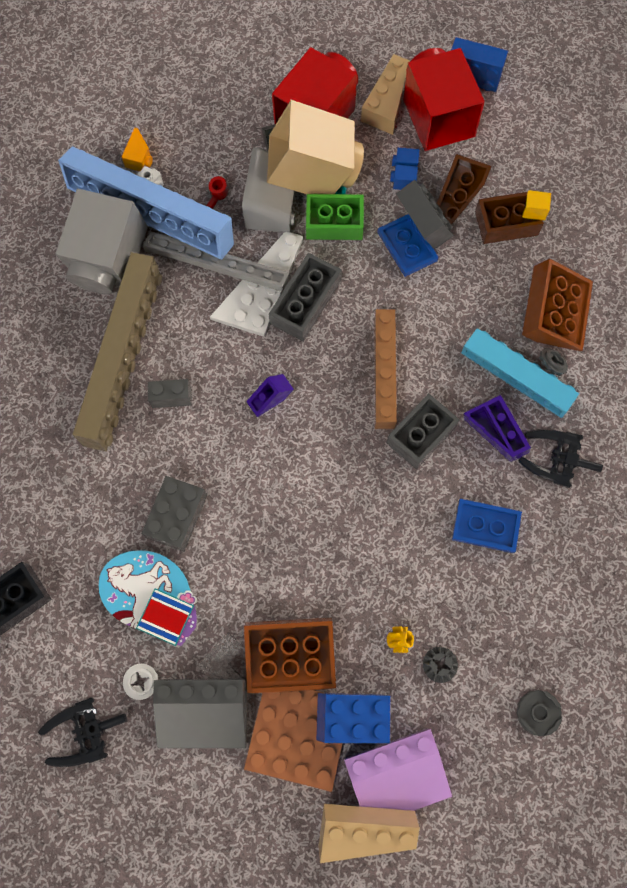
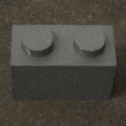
(169, 393)

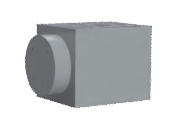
(99, 240)

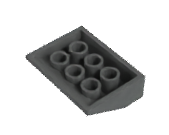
(200, 713)

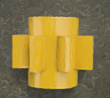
(400, 639)

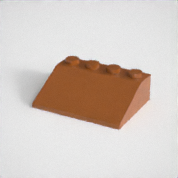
(557, 306)
(289, 655)

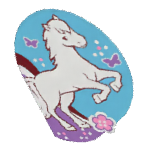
(130, 581)

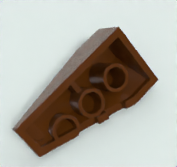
(461, 186)

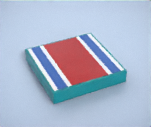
(165, 617)

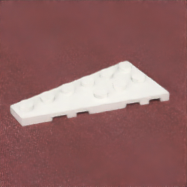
(250, 303)

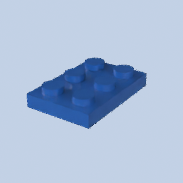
(407, 245)
(487, 526)

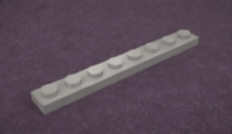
(229, 265)

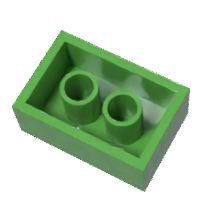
(334, 217)

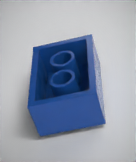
(484, 61)
(353, 718)

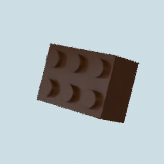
(502, 218)

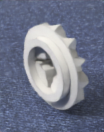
(131, 677)

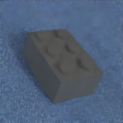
(425, 213)
(422, 431)
(174, 513)

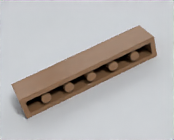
(385, 369)

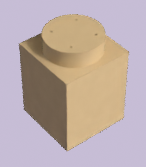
(313, 151)

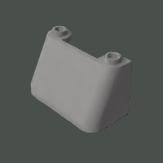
(265, 204)

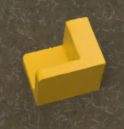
(537, 205)

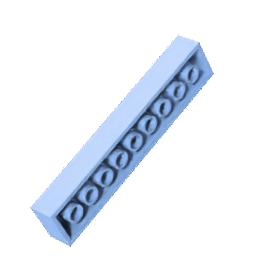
(159, 206)

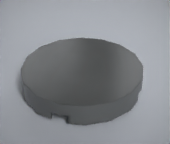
(534, 708)

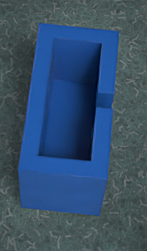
(405, 167)

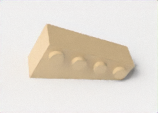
(385, 99)
(365, 831)

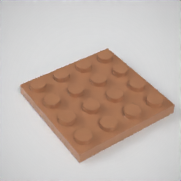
(286, 741)

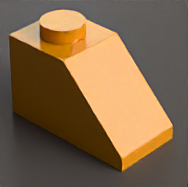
(136, 152)

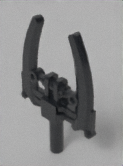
(568, 459)
(91, 730)

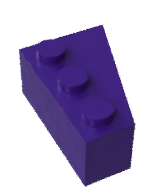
(499, 428)

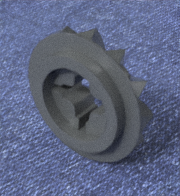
(553, 361)
(430, 667)

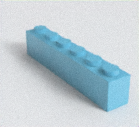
(520, 373)

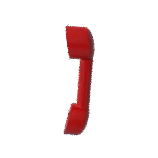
(218, 190)

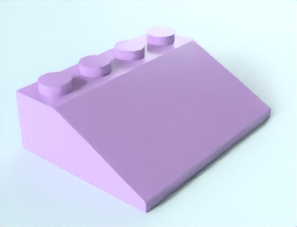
(399, 774)

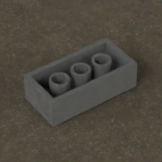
(305, 296)

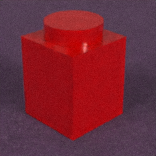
(319, 82)
(442, 97)

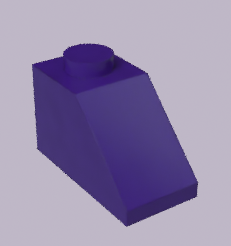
(269, 394)

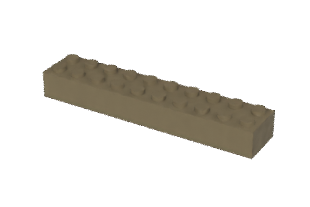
(118, 353)

